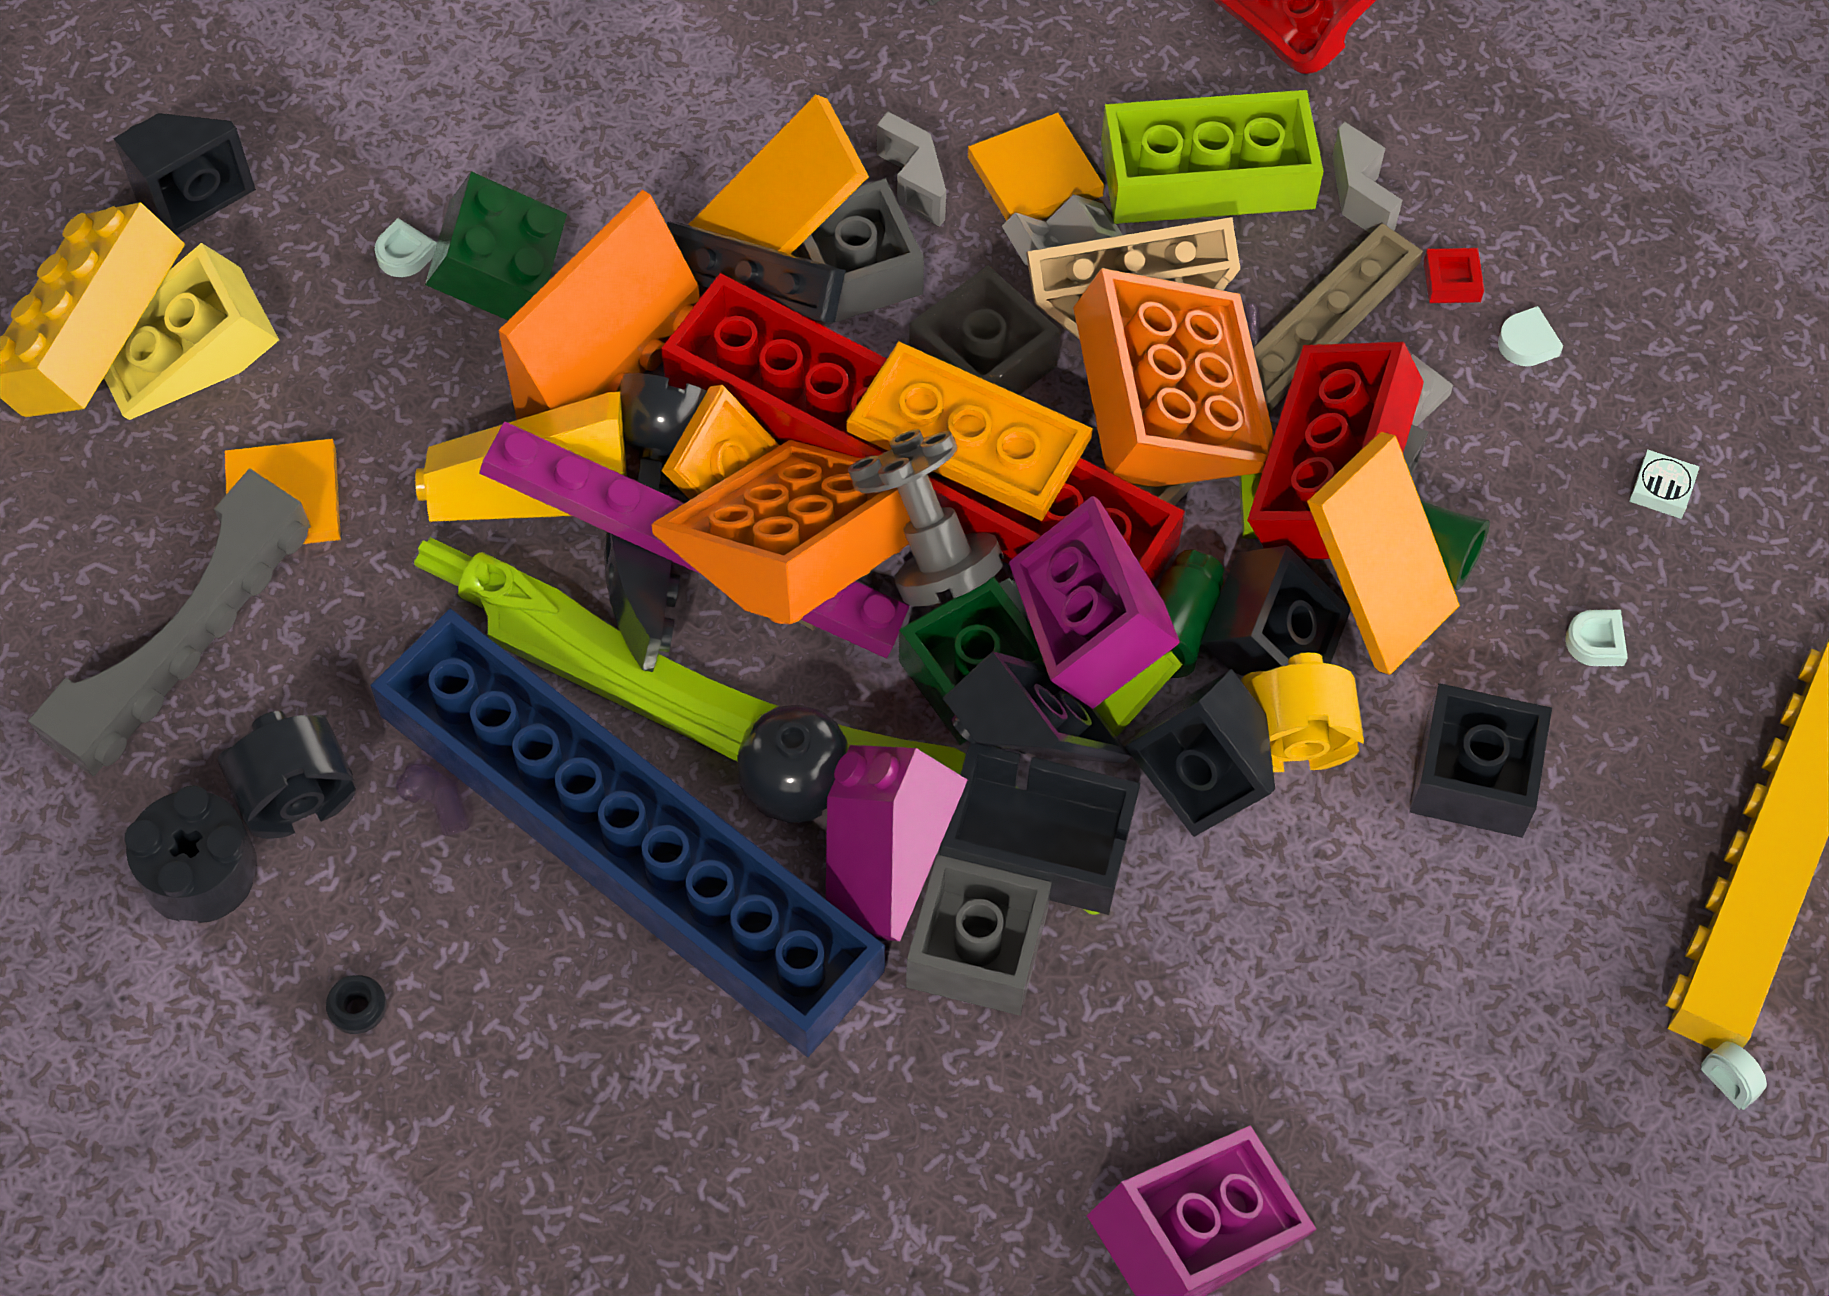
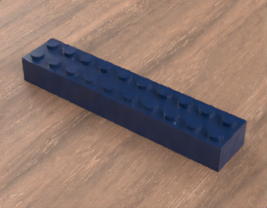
(631, 832)

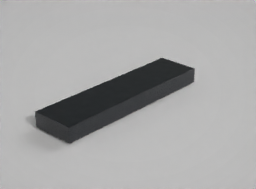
(790, 280)

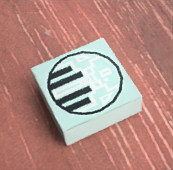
(1664, 484)

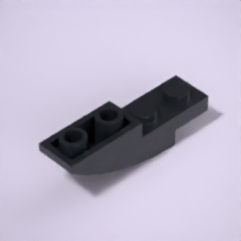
(641, 586)

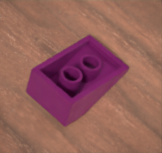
(1091, 605)
(885, 832)
(1200, 1218)

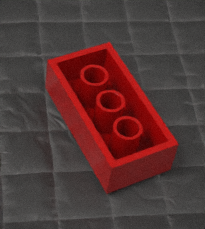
(1331, 412)

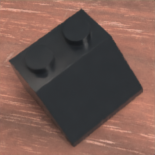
(184, 167)
(1272, 612)
(1208, 753)

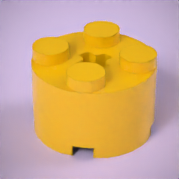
(1309, 711)

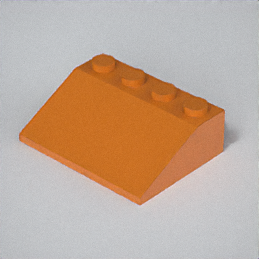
(600, 314)
(1172, 380)
(786, 531)

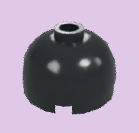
(656, 413)
(790, 762)

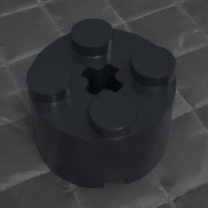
(287, 773)
(191, 856)

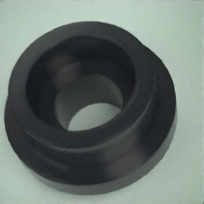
(352, 988)

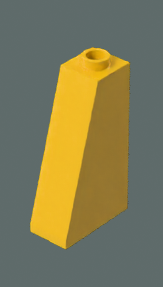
(452, 468)

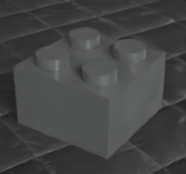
(873, 246)
(978, 934)

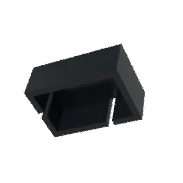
(1058, 830)

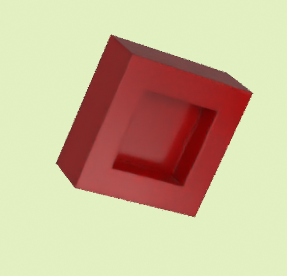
(1453, 275)

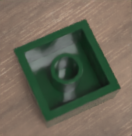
(495, 247)
(957, 637)

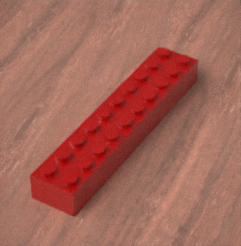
(809, 380)

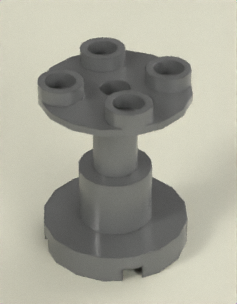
(940, 548)

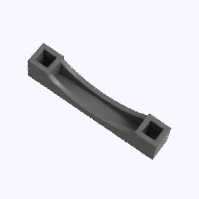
(98, 715)

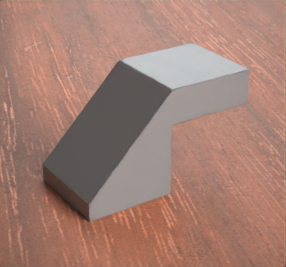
(1356, 169)
(920, 180)
(1072, 223)

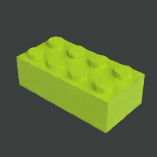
(1211, 156)

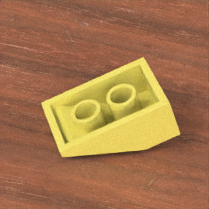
(191, 335)

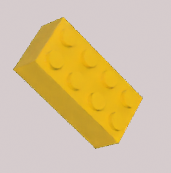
(83, 308)

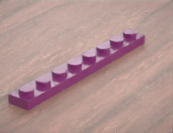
(630, 508)

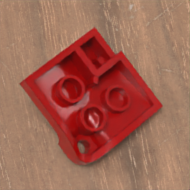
(1299, 26)

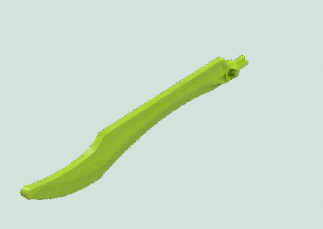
(577, 645)

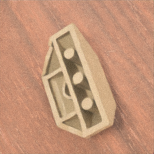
(1187, 254)

